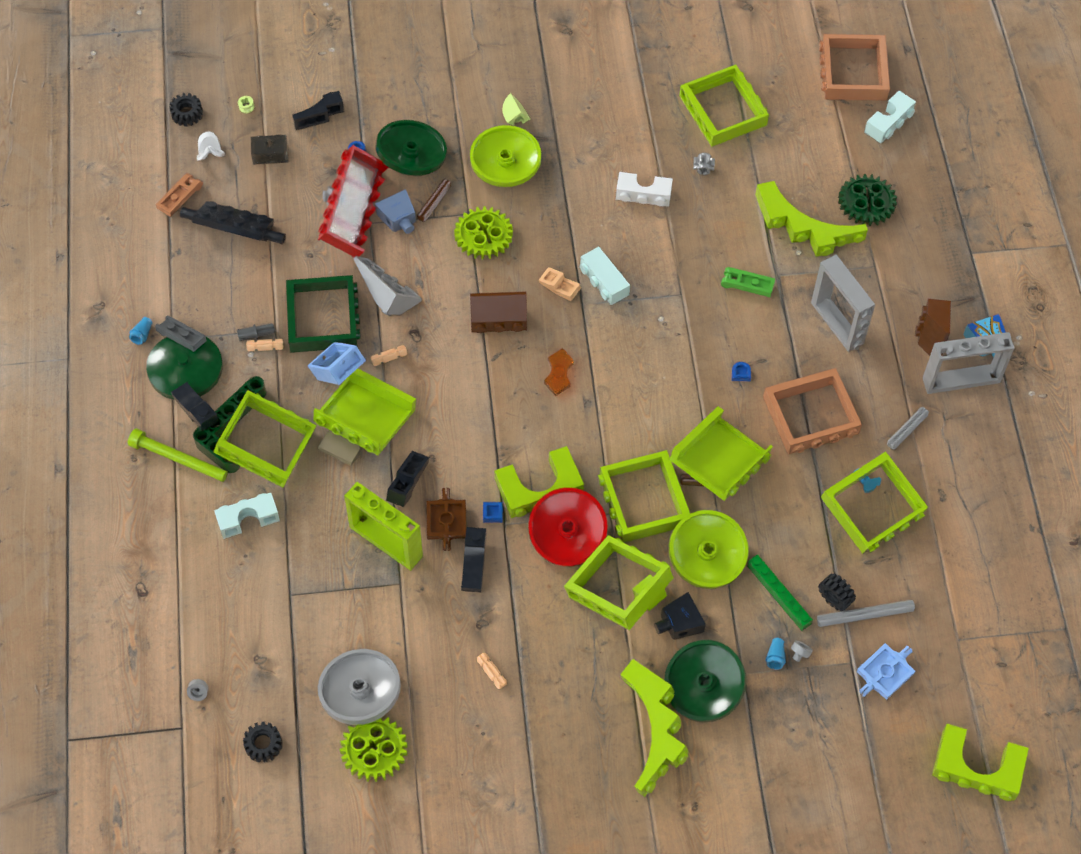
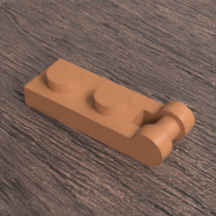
(179, 194)

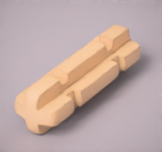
(266, 344)
(388, 355)
(491, 670)

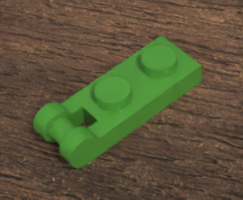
(748, 281)

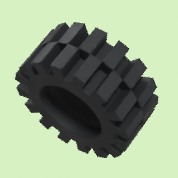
(186, 117)
(837, 592)
(254, 733)

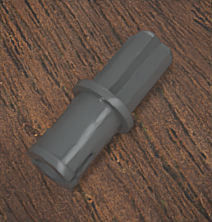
(255, 331)

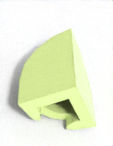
(514, 111)

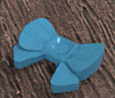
(870, 484)

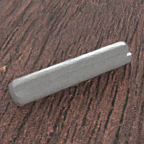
(907, 428)

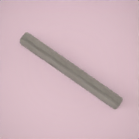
(865, 613)

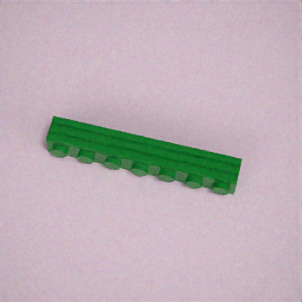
(779, 592)

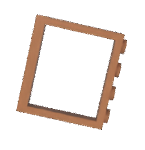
(854, 92)
(803, 385)

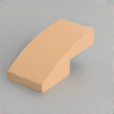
(559, 284)

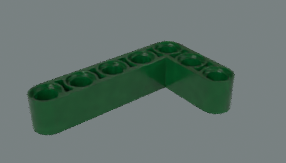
(213, 434)

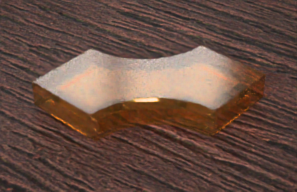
(557, 379)

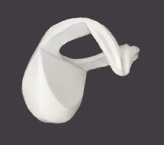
(208, 144)

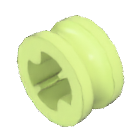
(248, 108)

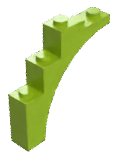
(800, 227)
(664, 722)

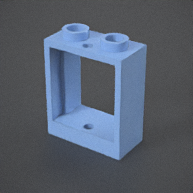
(333, 367)

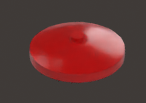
(567, 526)

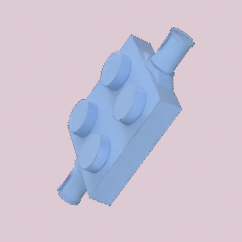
(885, 671)

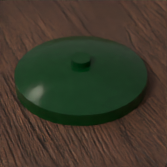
(411, 147)
(173, 365)
(706, 680)

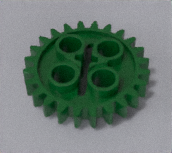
(879, 196)

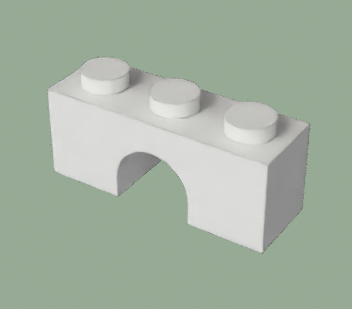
(656, 194)

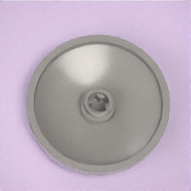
(359, 686)

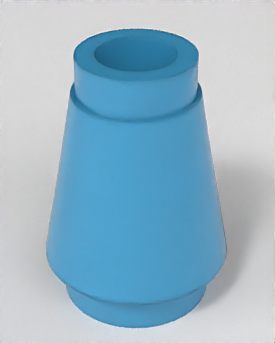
(140, 331)
(776, 654)

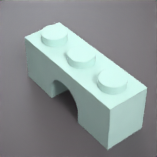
(883, 126)
(261, 507)

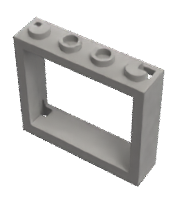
(833, 272)
(970, 377)

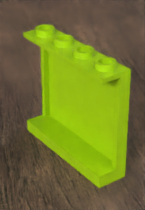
(366, 411)
(719, 455)

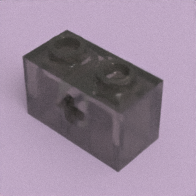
(269, 149)

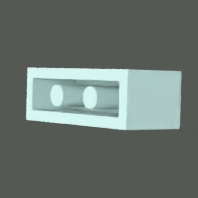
(604, 276)

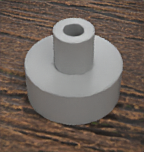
(801, 650)
(197, 690)

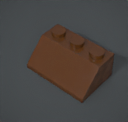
(498, 312)
(933, 324)

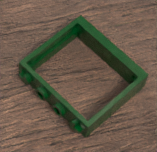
(319, 343)

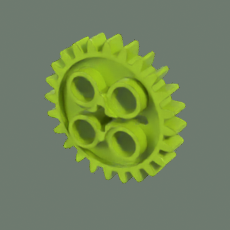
(470, 239)
(384, 762)

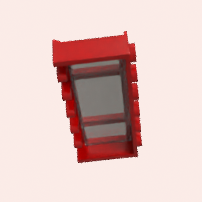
(352, 201)

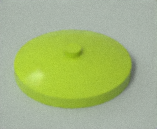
(505, 156)
(708, 549)

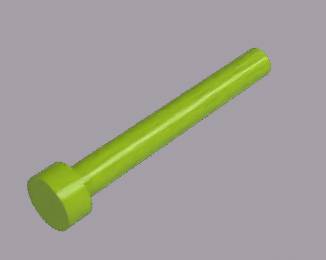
(138, 439)

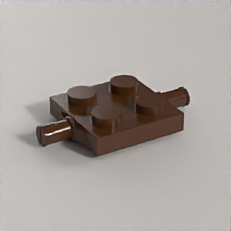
(446, 519)

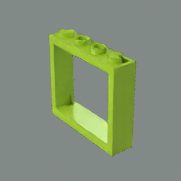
(702, 84)
(252, 462)
(901, 483)
(615, 512)
(384, 526)
(628, 617)

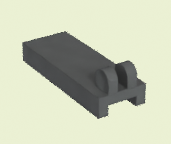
(181, 333)

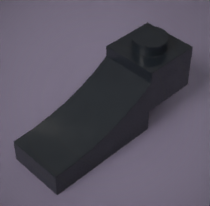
(320, 112)
(195, 407)
(407, 478)
(473, 559)

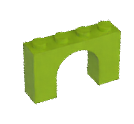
(522, 500)
(951, 766)

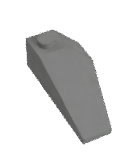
(385, 290)

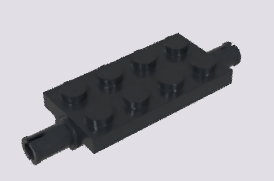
(234, 221)

